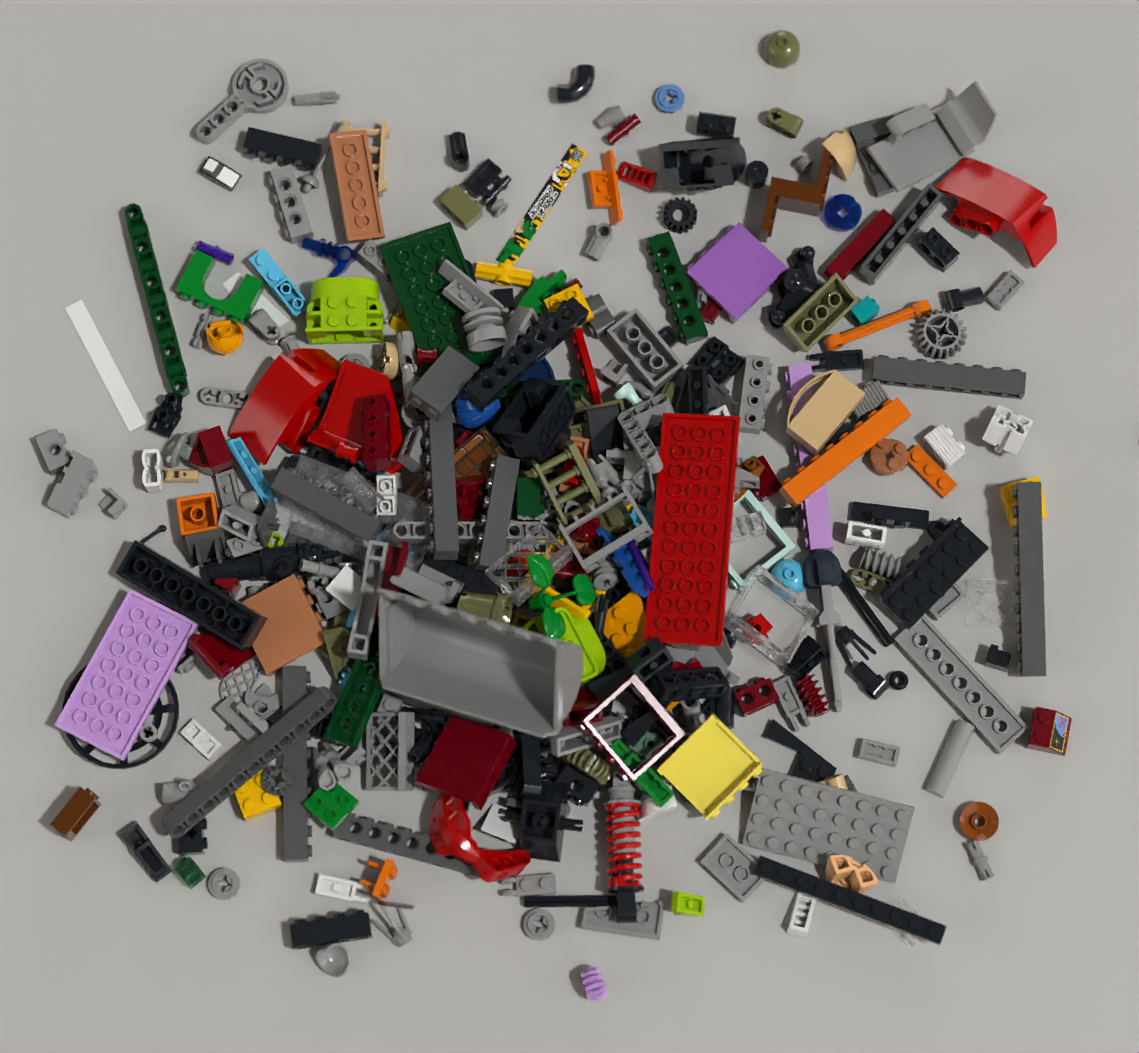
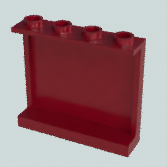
(466, 761)

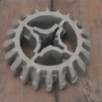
(934, 330)

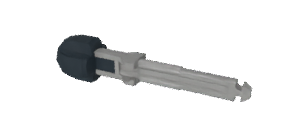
(822, 572)

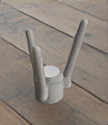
(401, 935)

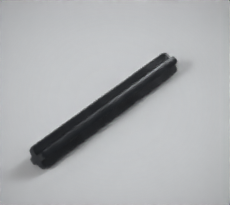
(865, 610)
(570, 901)

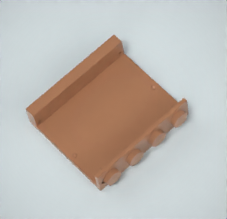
(291, 624)

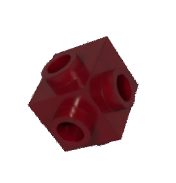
(587, 531)

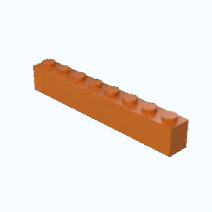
(845, 452)

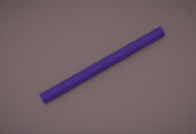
(640, 563)

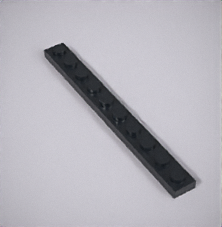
(850, 900)

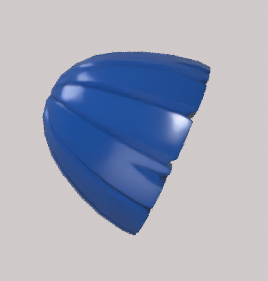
(470, 415)

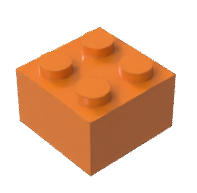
(197, 513)

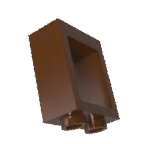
(76, 813)

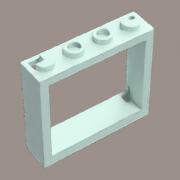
(773, 528)

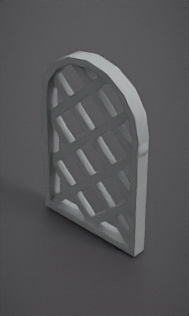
(242, 683)

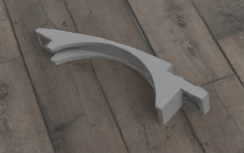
(634, 469)

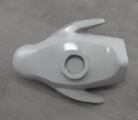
(176, 792)

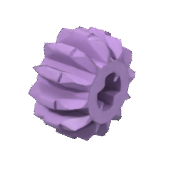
(594, 983)

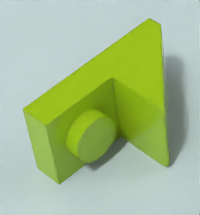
(687, 904)

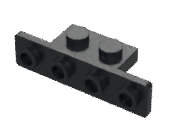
(890, 515)

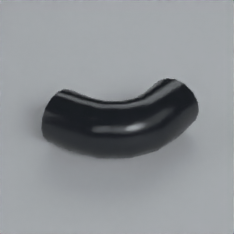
(579, 88)

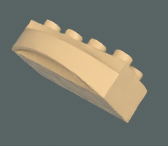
(822, 410)

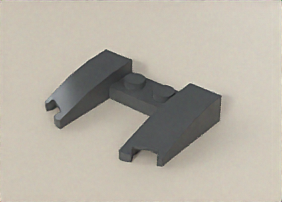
(864, 136)

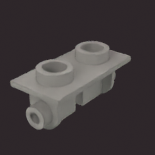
(239, 546)

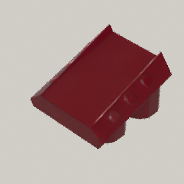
(470, 496)

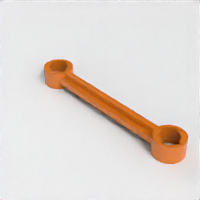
(838, 340)

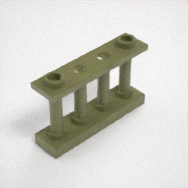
(579, 469)

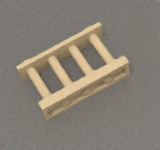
(384, 132)

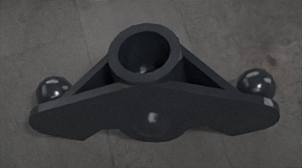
(795, 287)

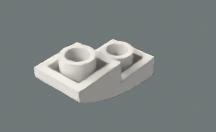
(388, 489)

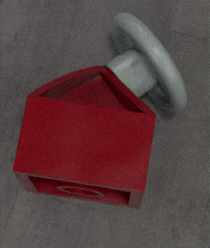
(208, 454)

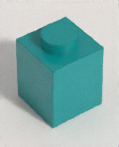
(864, 311)

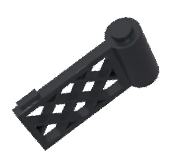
(721, 706)

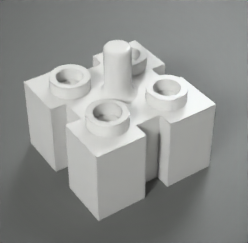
(1007, 430)

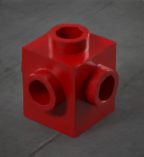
(760, 624)

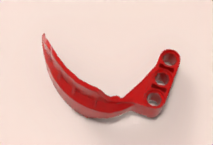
(452, 836)

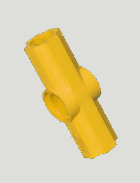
(504, 274)

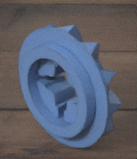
(673, 91)

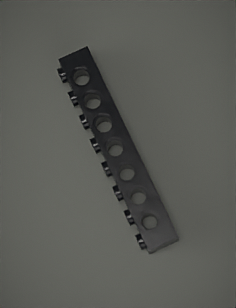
(482, 397)

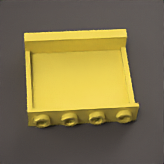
(711, 766)

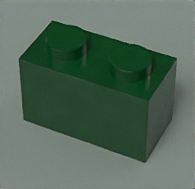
(529, 499)

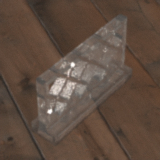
(990, 586)
(528, 587)

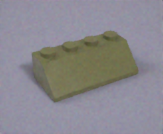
(819, 313)

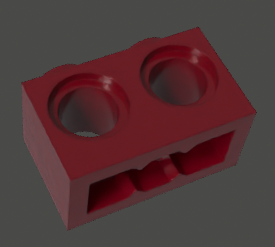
(758, 701)

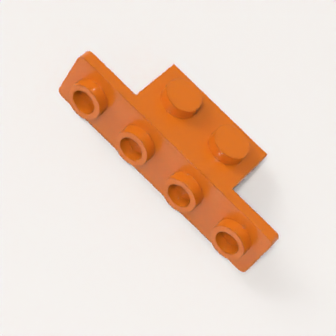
(604, 188)

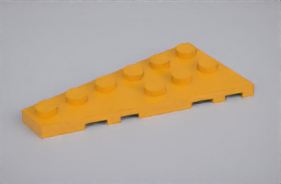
(626, 627)

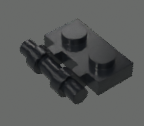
(483, 178)

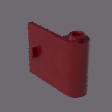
(219, 654)

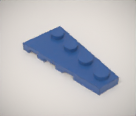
(626, 562)

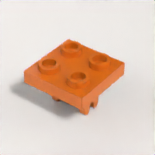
(388, 872)

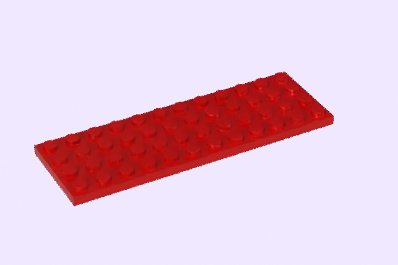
(692, 529)

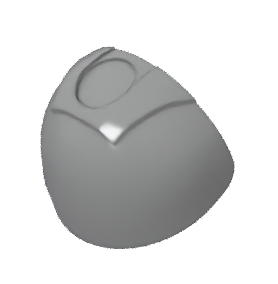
(334, 959)

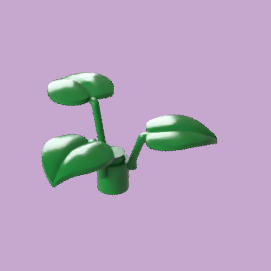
(541, 573)

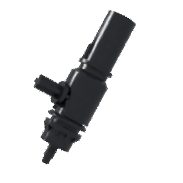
(269, 563)

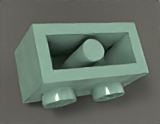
(645, 746)

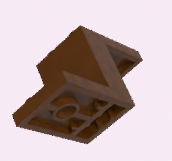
(796, 197)

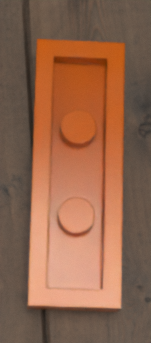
(931, 471)

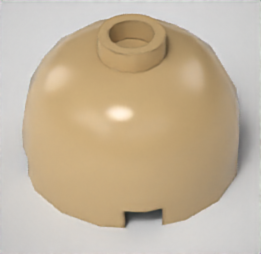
(390, 360)

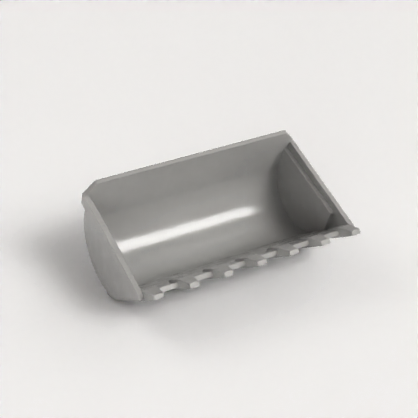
(476, 664)

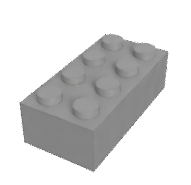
(645, 350)

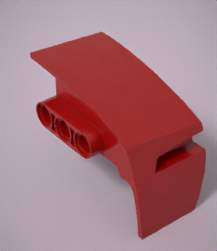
(1001, 202)
(284, 402)

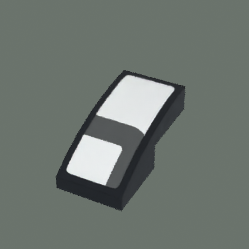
(220, 173)

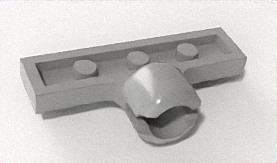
(231, 494)

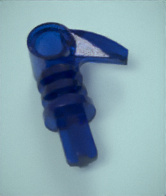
(334, 251)

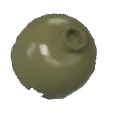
(781, 49)

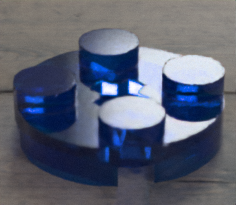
(845, 223)

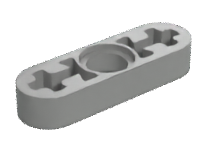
(213, 401)

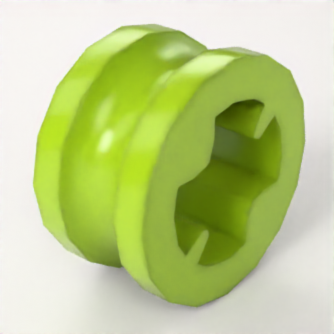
(276, 535)

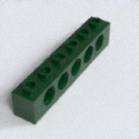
(664, 243)

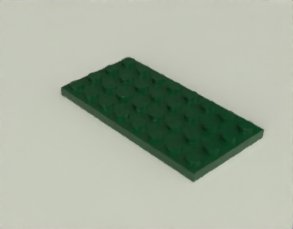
(414, 270)

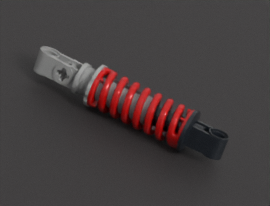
(622, 849)

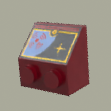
(1049, 731)

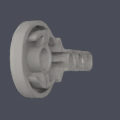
(249, 99)

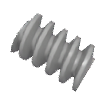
(880, 562)
(607, 574)

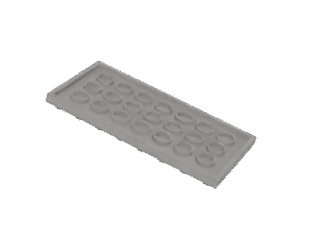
(823, 821)

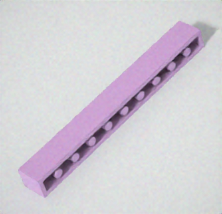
(816, 506)

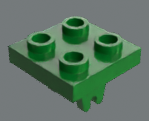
(331, 805)

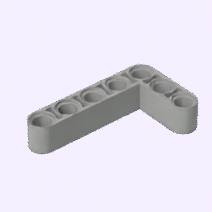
(639, 418)

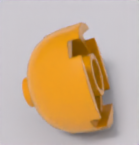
(225, 337)

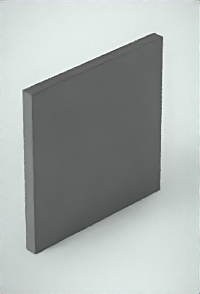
(268, 522)

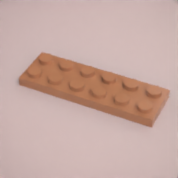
(356, 186)

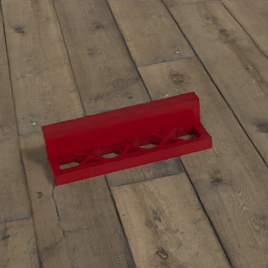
(394, 566)

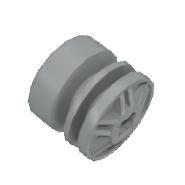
(484, 329)

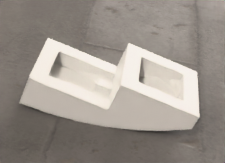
(201, 739)

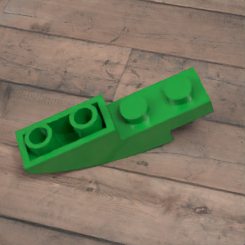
(541, 290)

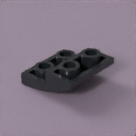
(720, 361)

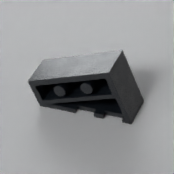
(693, 392)

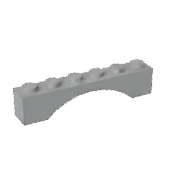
(364, 619)

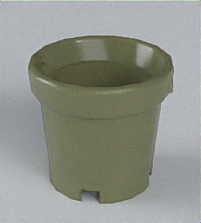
(487, 606)

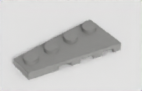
(647, 926)

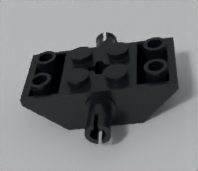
(541, 839)

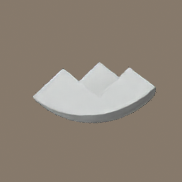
(649, 808)

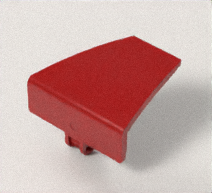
(342, 419)

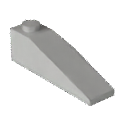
(520, 323)

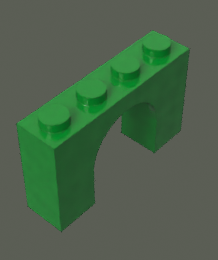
(236, 308)

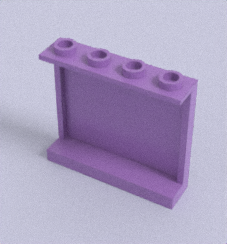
(736, 271)

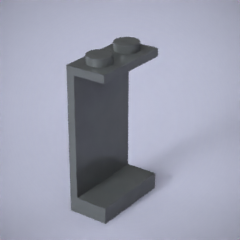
(442, 383)

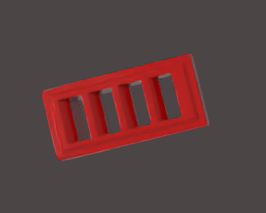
(639, 170)

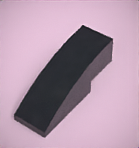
(146, 851)

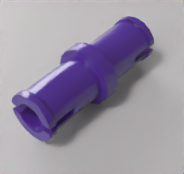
(215, 252)

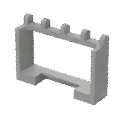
(595, 560)
(429, 584)

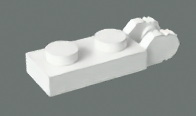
(341, 889)

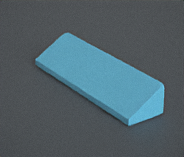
(251, 470)

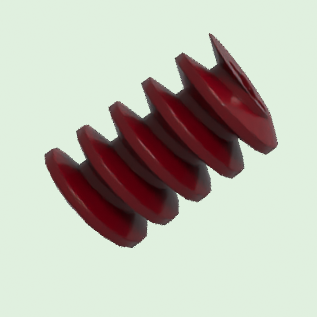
(811, 697)

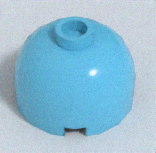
(791, 574)

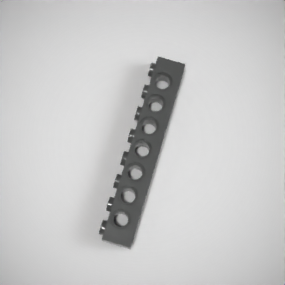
(405, 834)

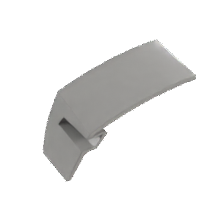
(934, 139)

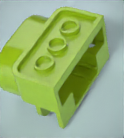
(345, 312)
(580, 633)

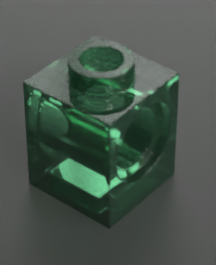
(189, 871)

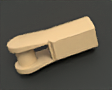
(185, 475)

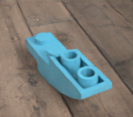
(278, 282)

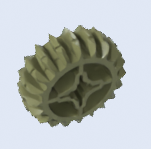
(590, 765)

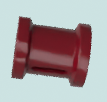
(426, 355)

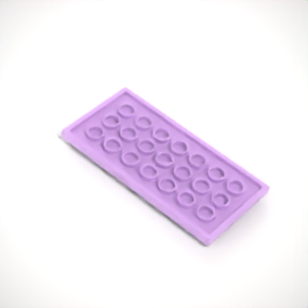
(126, 675)

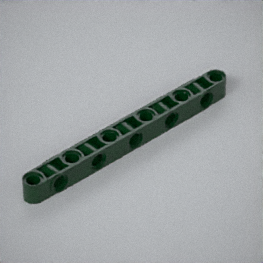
(157, 300)

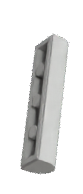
(950, 758)

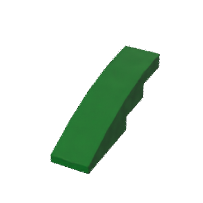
(648, 781)

